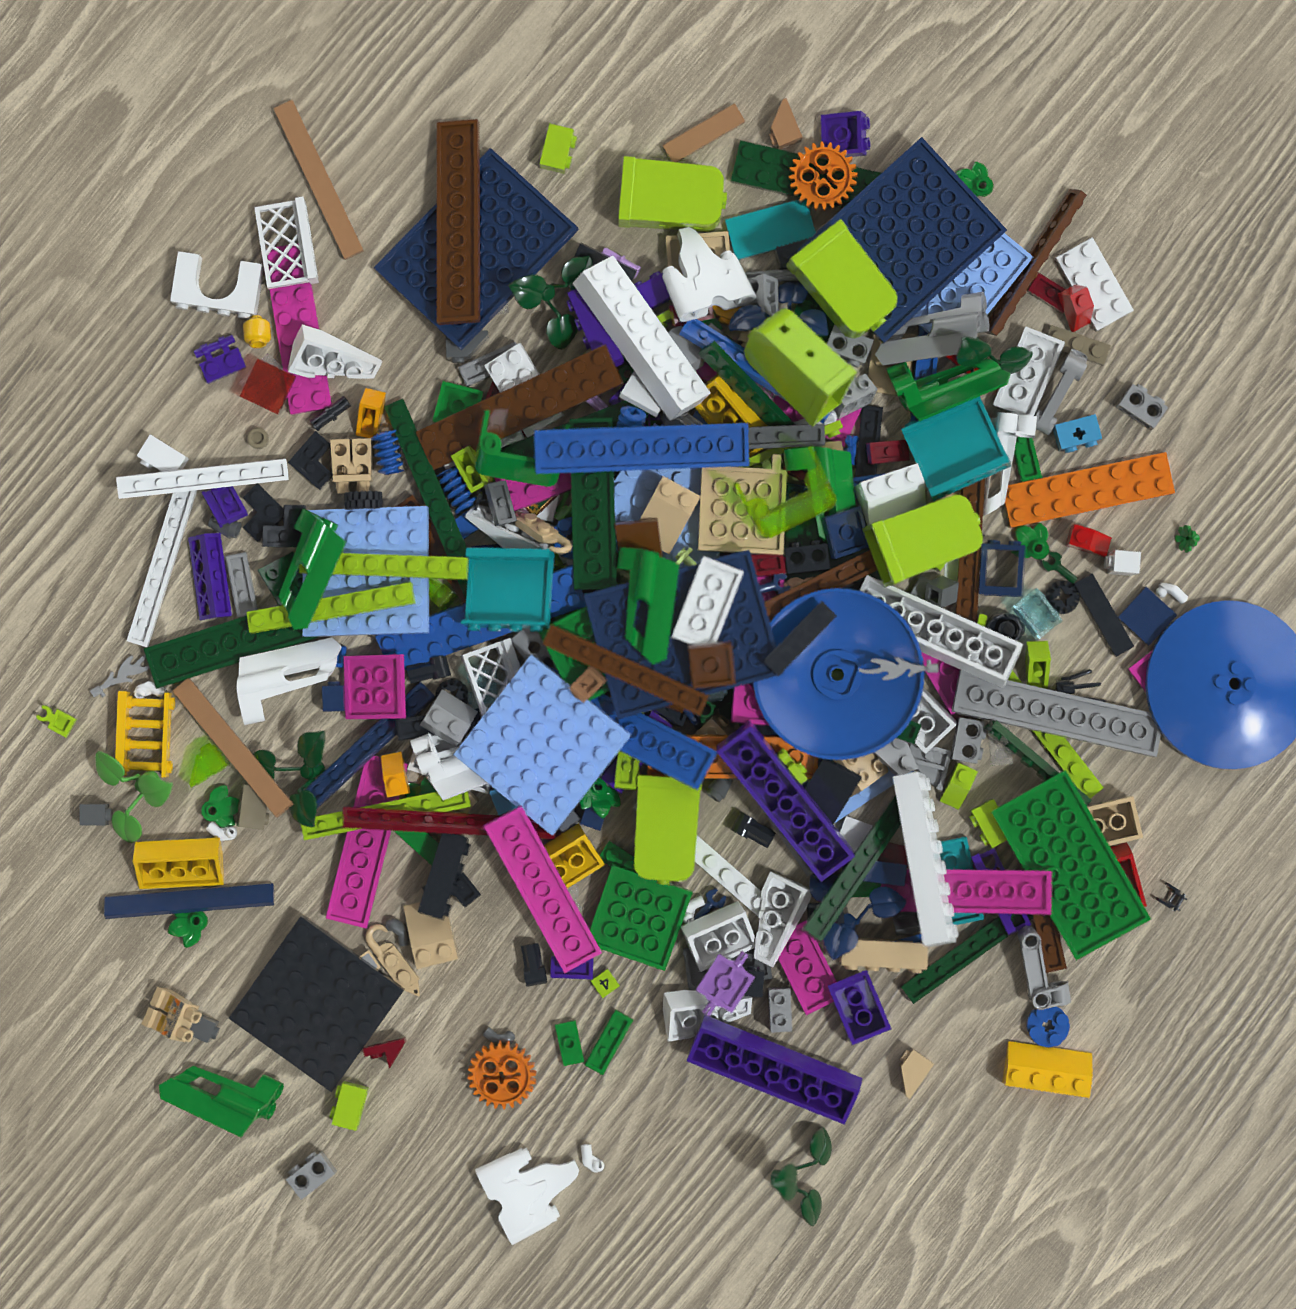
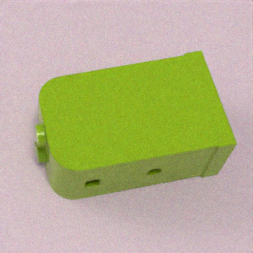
(670, 195)
(844, 281)
(799, 365)
(923, 538)
(665, 829)

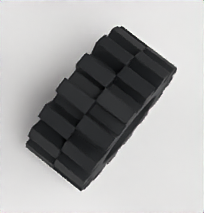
(363, 500)

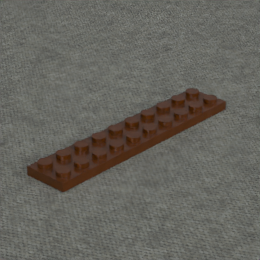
(458, 222)
(522, 405)

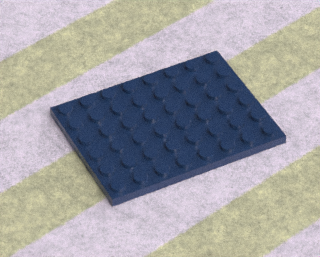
(917, 229)
(516, 240)
(744, 626)

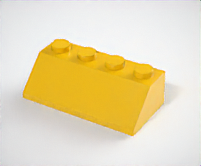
(726, 407)
(573, 855)
(179, 863)
(1048, 1069)

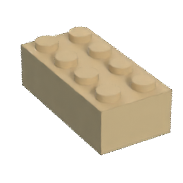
(1117, 820)
(884, 953)

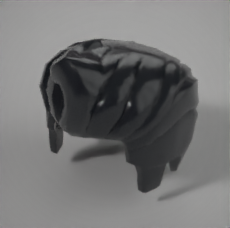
(1007, 625)

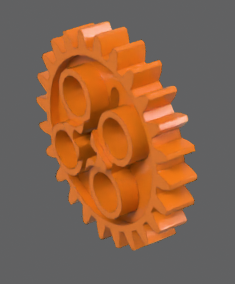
(810, 189)
(499, 1056)

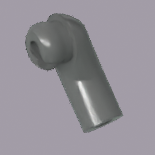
(399, 929)
(493, 1037)

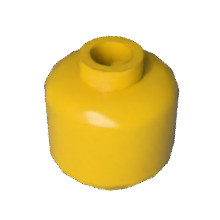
(257, 332)

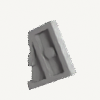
(897, 757)
(932, 764)

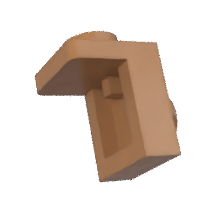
(587, 684)

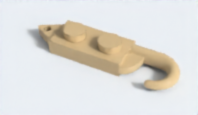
(542, 531)
(393, 961)

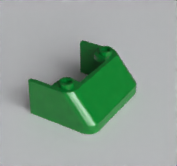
(507, 466)

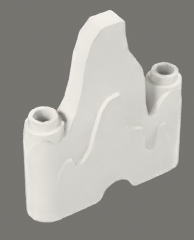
(705, 279)
(525, 1193)

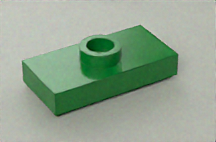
(569, 1043)

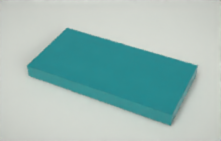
(768, 228)
(958, 857)

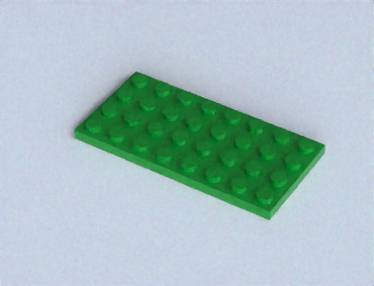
(1090, 890)

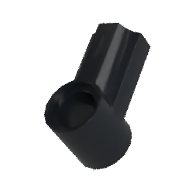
(435, 668)
(750, 828)
(533, 968)

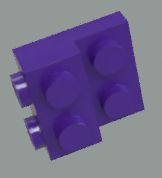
(848, 131)

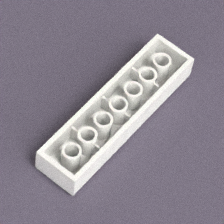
(641, 338)
(951, 636)
(925, 860)

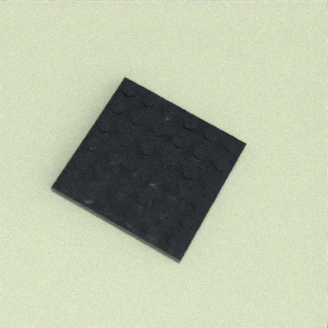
(316, 1003)

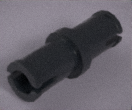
(330, 413)

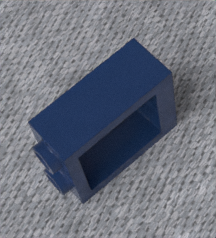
(1002, 591)

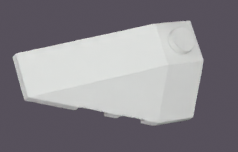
(323, 354)
(505, 535)
(780, 912)
(684, 1013)

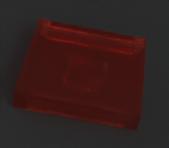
(268, 386)

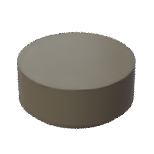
(258, 438)

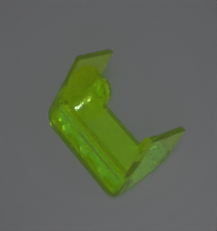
(794, 511)

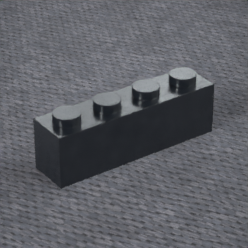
(443, 876)

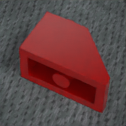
(1077, 306)
(1088, 540)

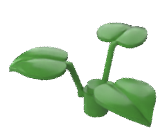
(154, 791)

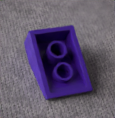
(859, 1007)

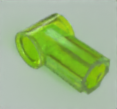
(441, 594)

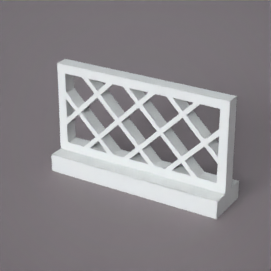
(304, 239)
(509, 664)

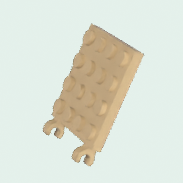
(722, 515)

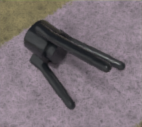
(1068, 687)

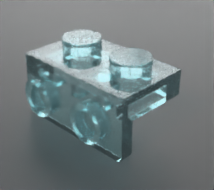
(1036, 613)

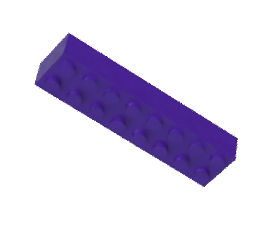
(785, 800)
(774, 1069)

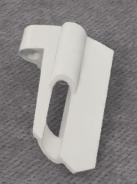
(1008, 428)
(264, 673)
(444, 769)

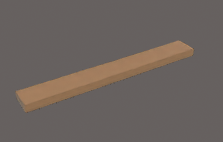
(318, 179)
(233, 747)

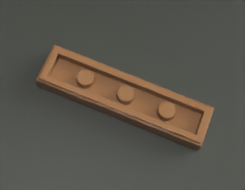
(704, 133)

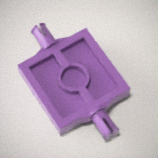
(725, 983)

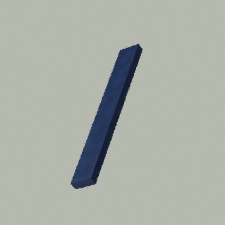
(366, 747)
(189, 901)

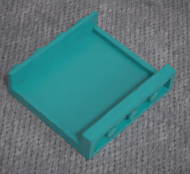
(956, 448)
(509, 589)

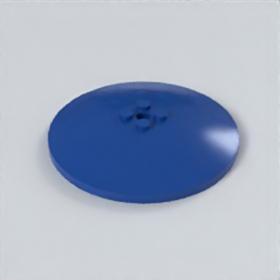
(1192, 691)
(861, 709)

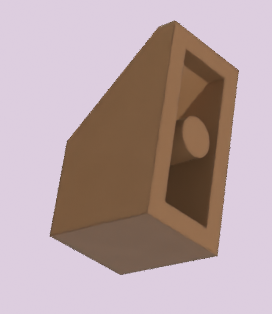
(784, 127)

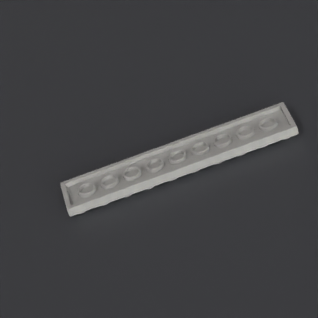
(1057, 714)

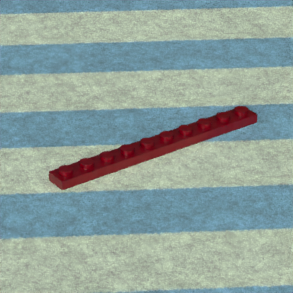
(423, 821)

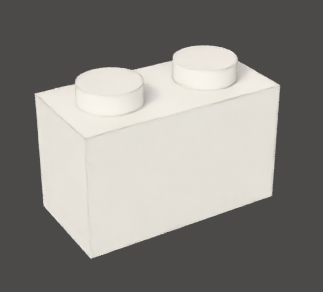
(161, 456)
(1122, 562)

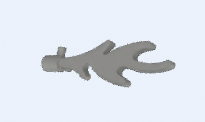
(125, 670)
(896, 670)

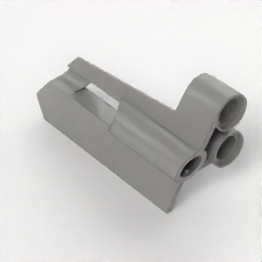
(945, 334)

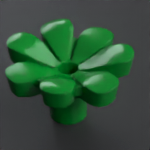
(1187, 538)

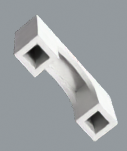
(241, 301)

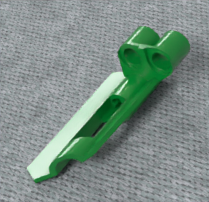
(935, 394)
(838, 469)
(319, 554)
(655, 583)
(234, 1105)

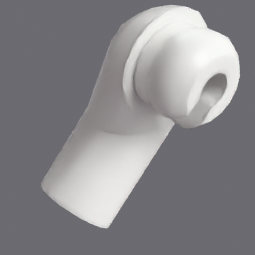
(1173, 590)
(147, 689)
(224, 834)
(693, 905)
(589, 1160)

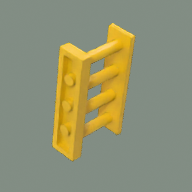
(126, 723)

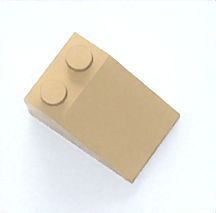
(672, 507)
(430, 938)

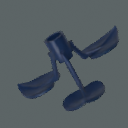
(790, 292)
(842, 937)

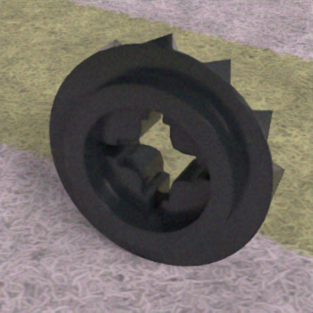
(1067, 588)
(451, 685)

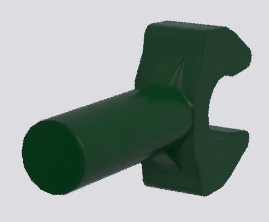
(1057, 566)

